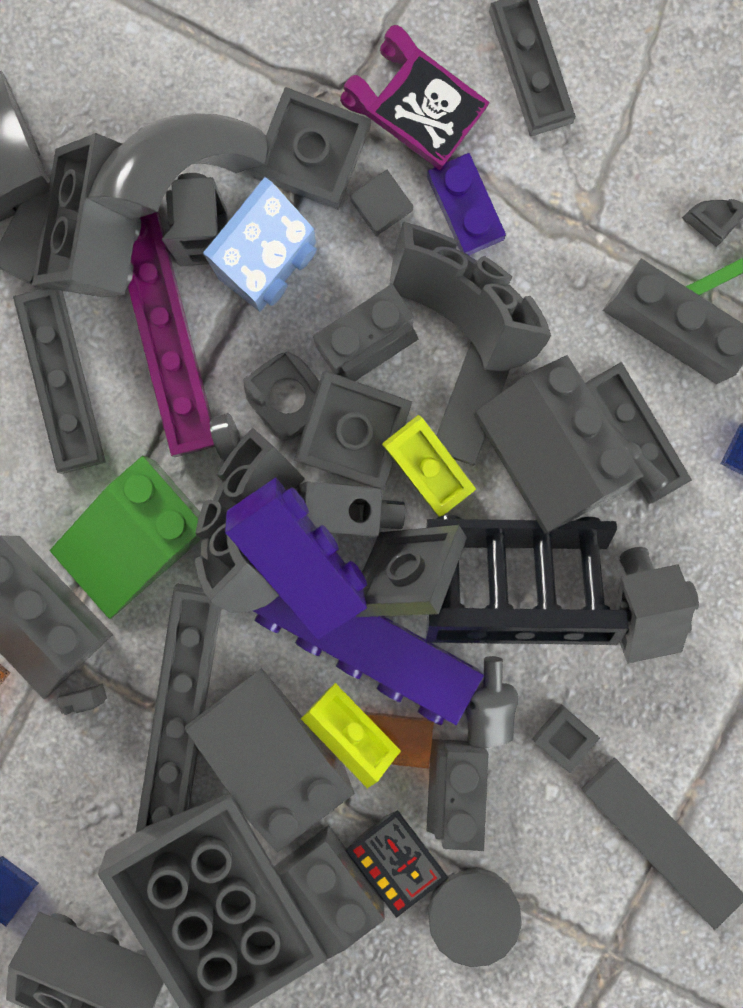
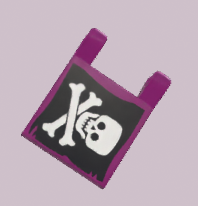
(421, 104)

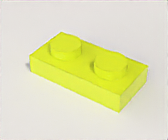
(429, 466)
(351, 735)

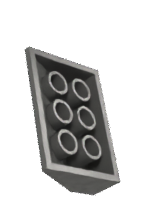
(210, 908)

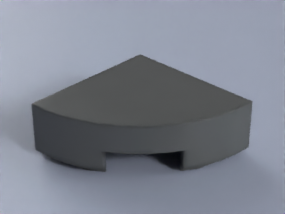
(715, 218)
(82, 700)

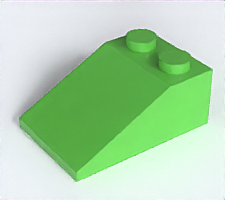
(128, 536)

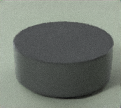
(224, 434)

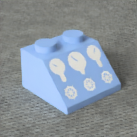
(262, 246)

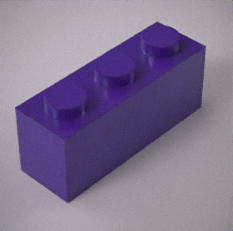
(297, 557)

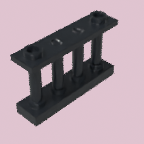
(547, 621)

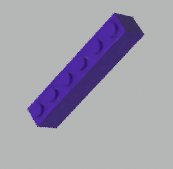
(389, 655)

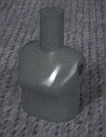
(492, 708)

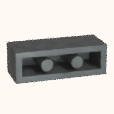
(678, 322)

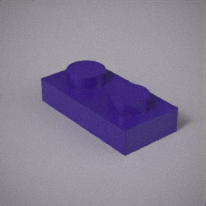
(466, 205)

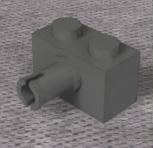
(656, 606)

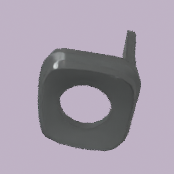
(258, 388)

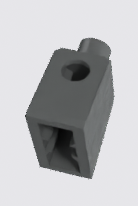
(330, 507)

